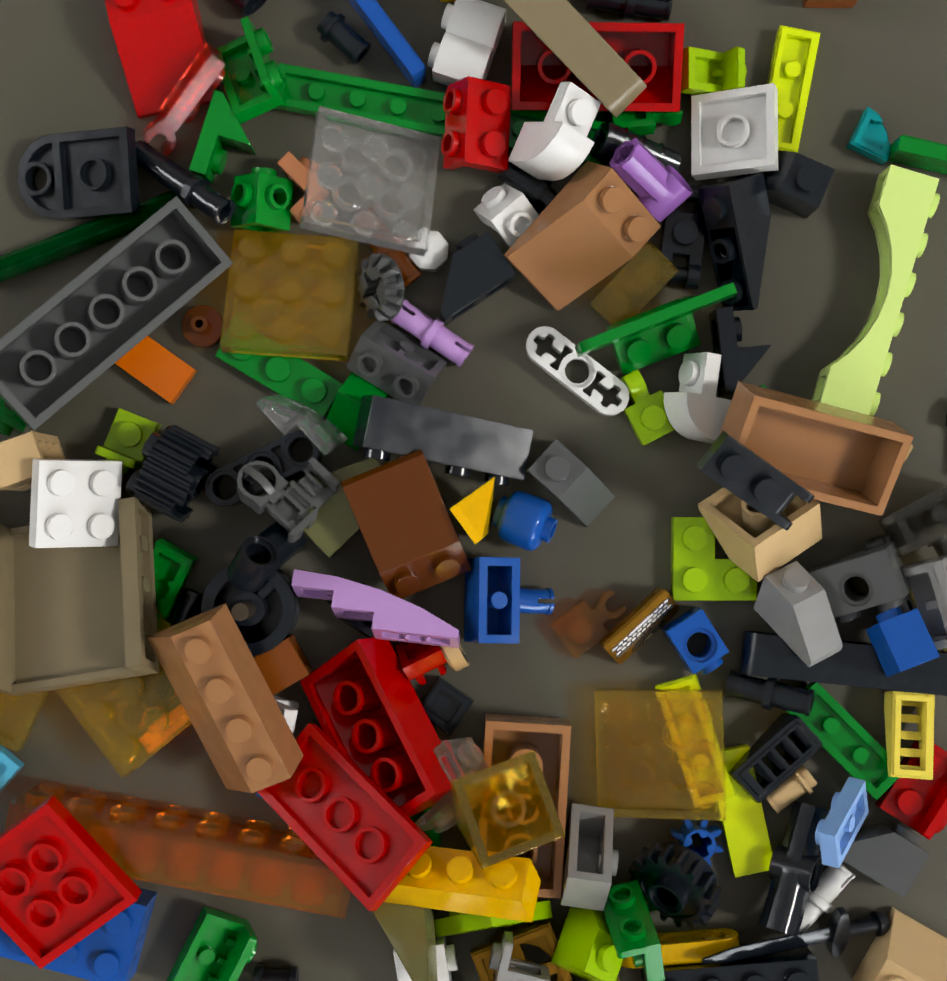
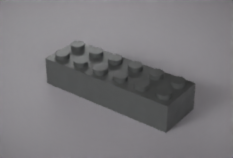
(106, 312)

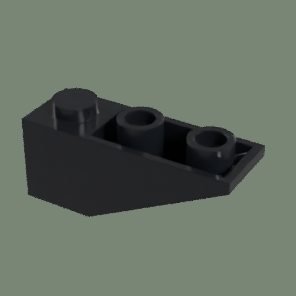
(737, 233)

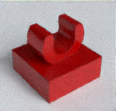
(420, 659)

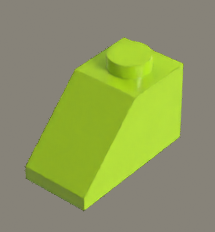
(587, 947)

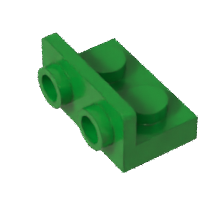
(633, 929)

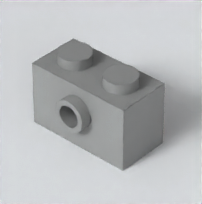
(588, 857)

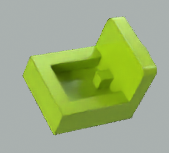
(712, 70)

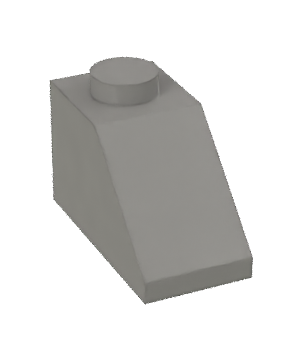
(799, 613)

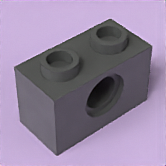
(878, 567)

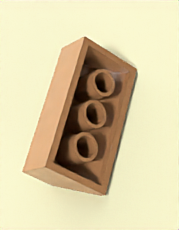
(228, 700)

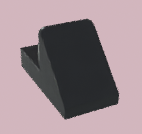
(735, 361)

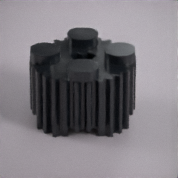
(173, 471)

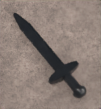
(835, 934)

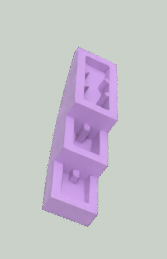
(390, 615)

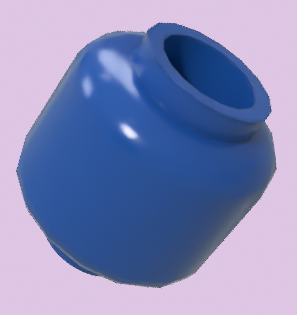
(524, 520)

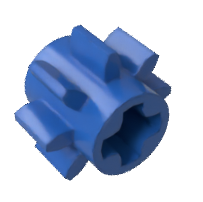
(707, 837)

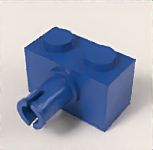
(497, 600)

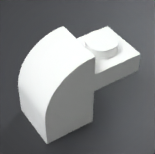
(559, 143)
(695, 408)

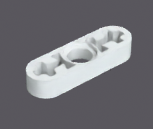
(577, 388)

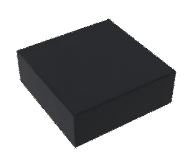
(446, 705)

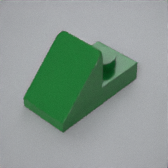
(218, 131)

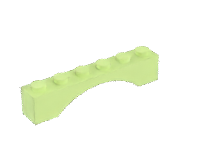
(898, 216)

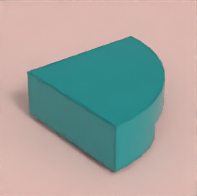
(870, 137)

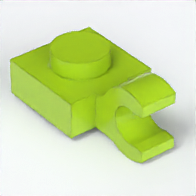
(647, 412)

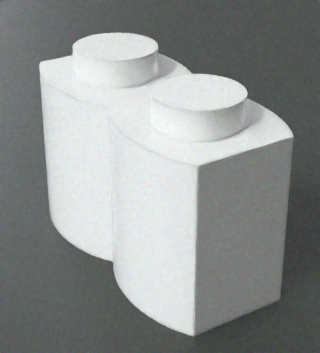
(469, 41)

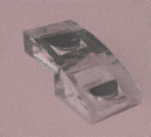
(291, 415)

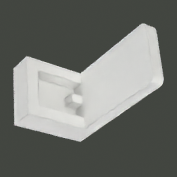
(506, 212)

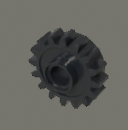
(676, 883)

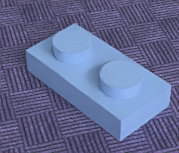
(842, 822)

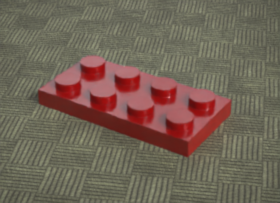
(347, 820)

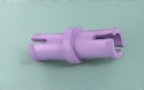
(433, 333)

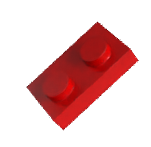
(476, 125)

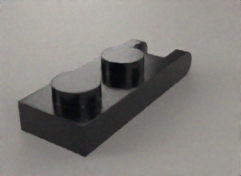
(751, 478)

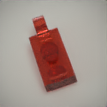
(183, 101)

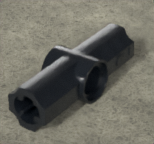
(794, 871)

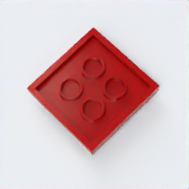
(57, 883)

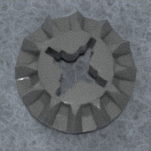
(387, 298)

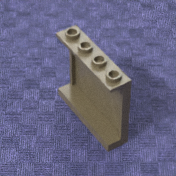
(77, 609)

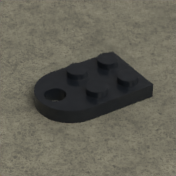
(86, 174)

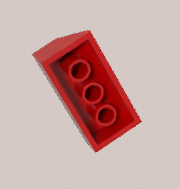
(648, 48)
(379, 722)

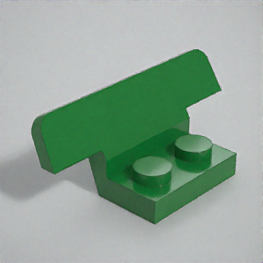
(655, 332)

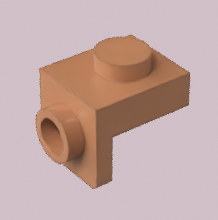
(297, 172)

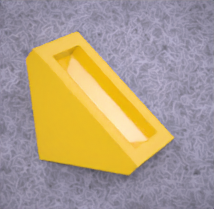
(475, 511)

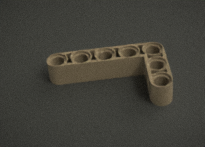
(581, 51)

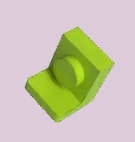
(127, 439)

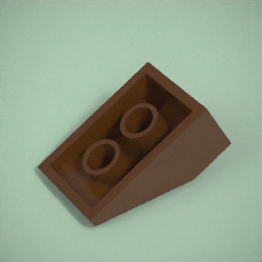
(406, 525)

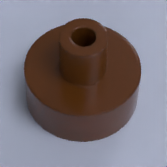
(210, 332)

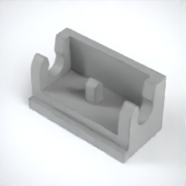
(929, 590)

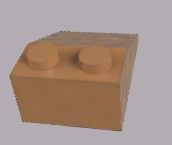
(582, 235)

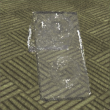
(458, 759)

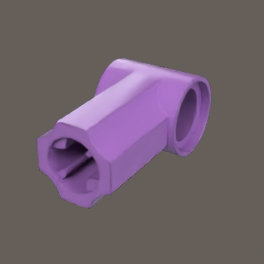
(656, 186)

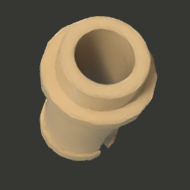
(791, 789)

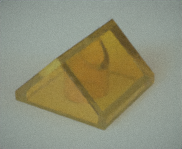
(505, 810)

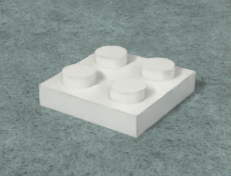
(734, 132)
(75, 503)

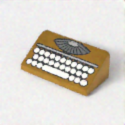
(639, 625)

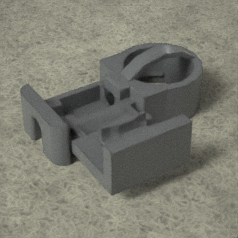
(295, 501)

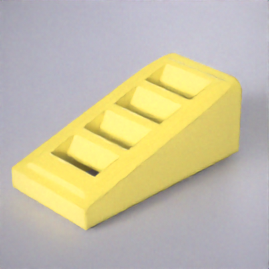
(925, 722)

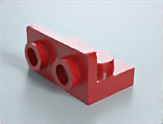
(920, 801)

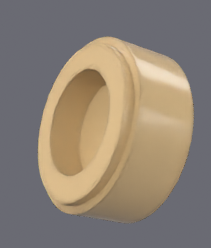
(455, 657)

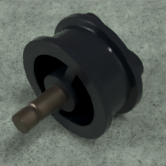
(262, 615)

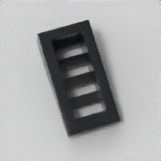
(785, 766)

